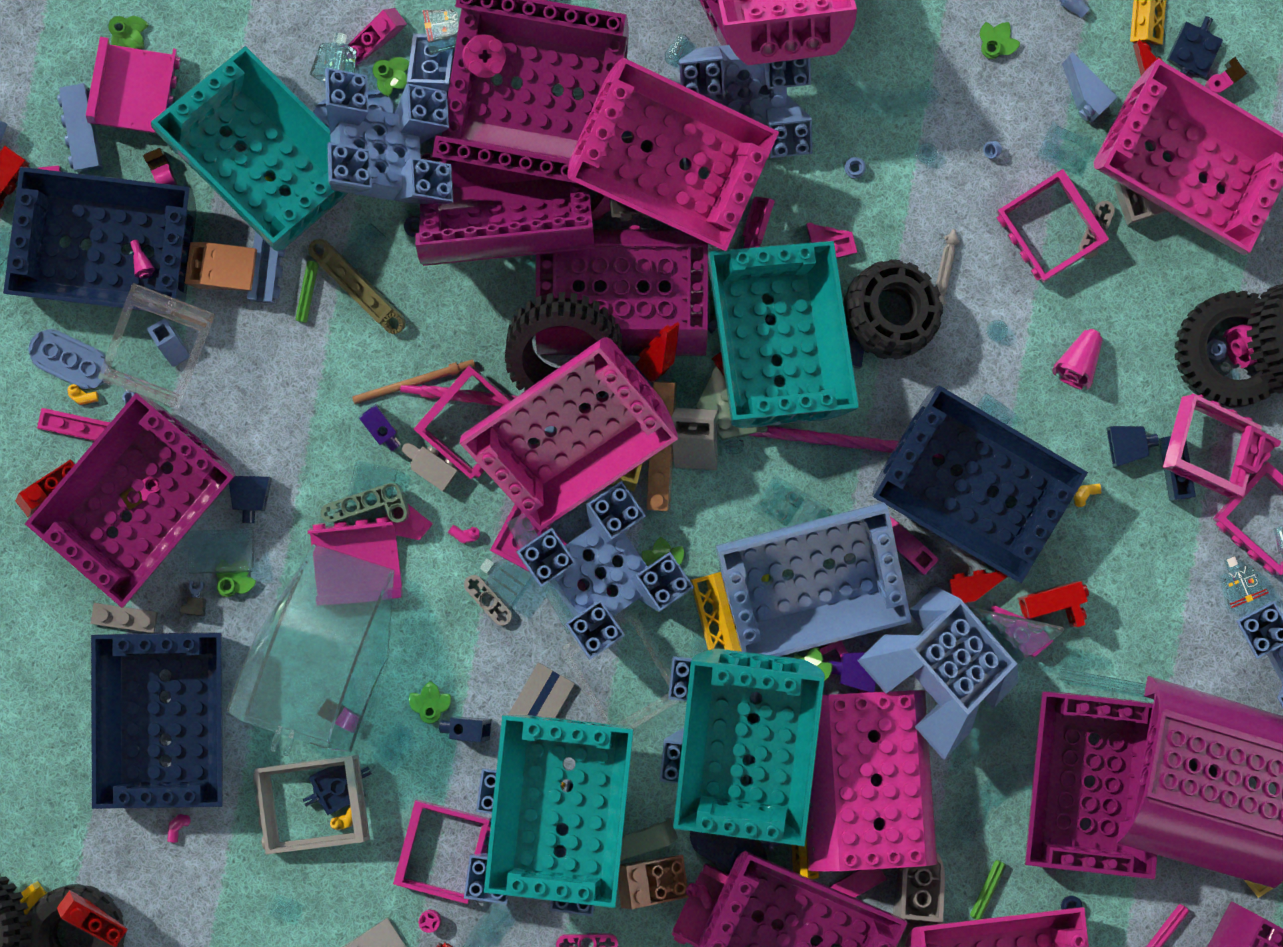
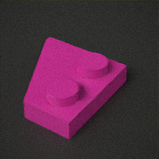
(843, 240)
(1255, 449)
(414, 527)

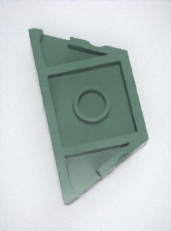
(715, 398)

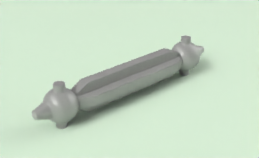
(946, 264)

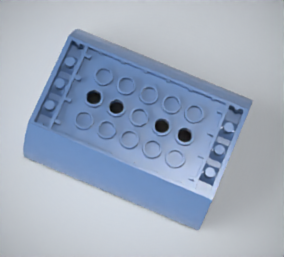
(816, 600)

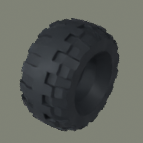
(872, 329)
(46, 916)

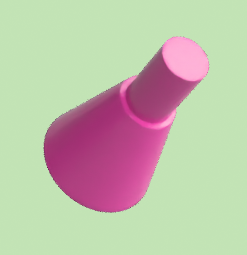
(142, 265)

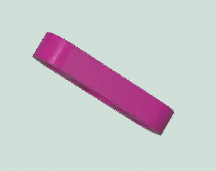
(593, 936)

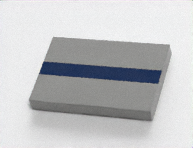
(542, 693)

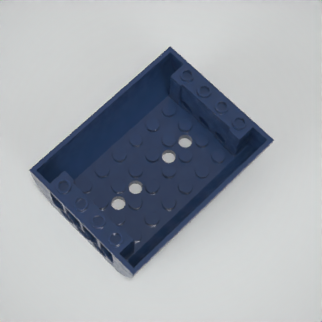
(111, 216)
(989, 456)
(132, 718)

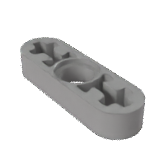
(1097, 213)
(502, 608)

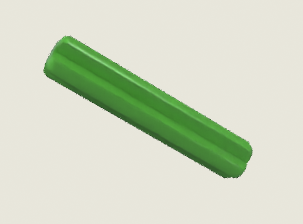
(307, 291)
(988, 890)

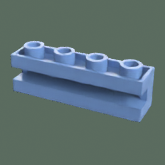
(80, 135)
(266, 272)

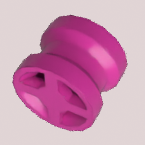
(426, 923)

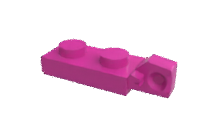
(757, 221)

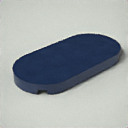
(724, 849)

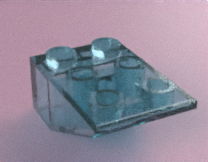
(788, 505)

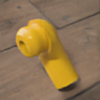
(80, 396)
(1084, 492)
(343, 821)

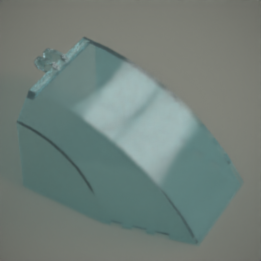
(319, 654)

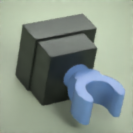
(195, 605)

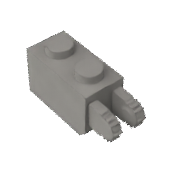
(430, 466)

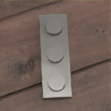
(124, 617)

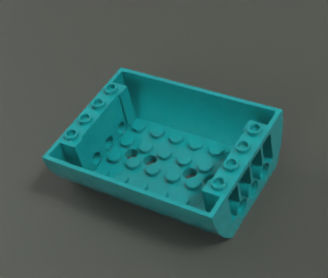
(278, 138)
(806, 335)
(720, 735)
(532, 805)

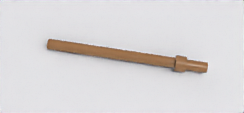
(453, 369)

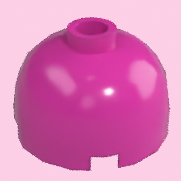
(1237, 345)

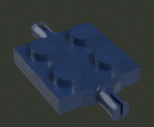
(1195, 49)
(331, 788)

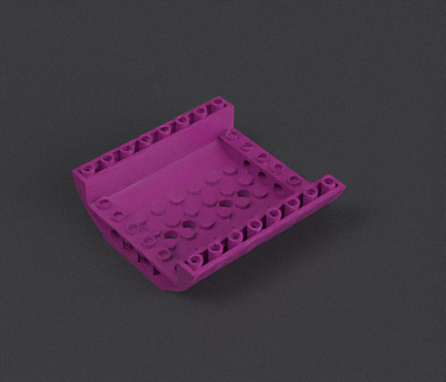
(544, 46)
(503, 216)
(1202, 817)

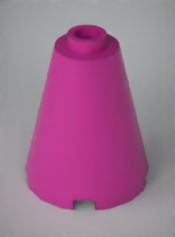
(1080, 360)

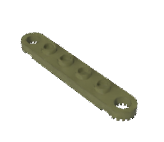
(356, 286)

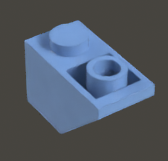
(169, 342)

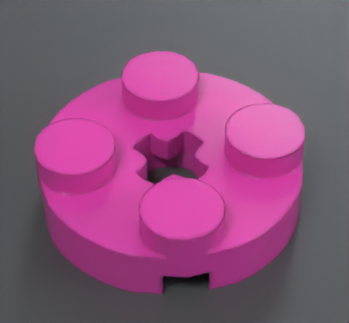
(493, 64)

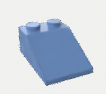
(427, 69)
(1087, 89)

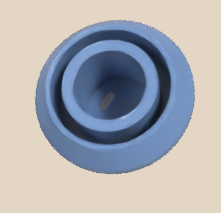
(1216, 350)

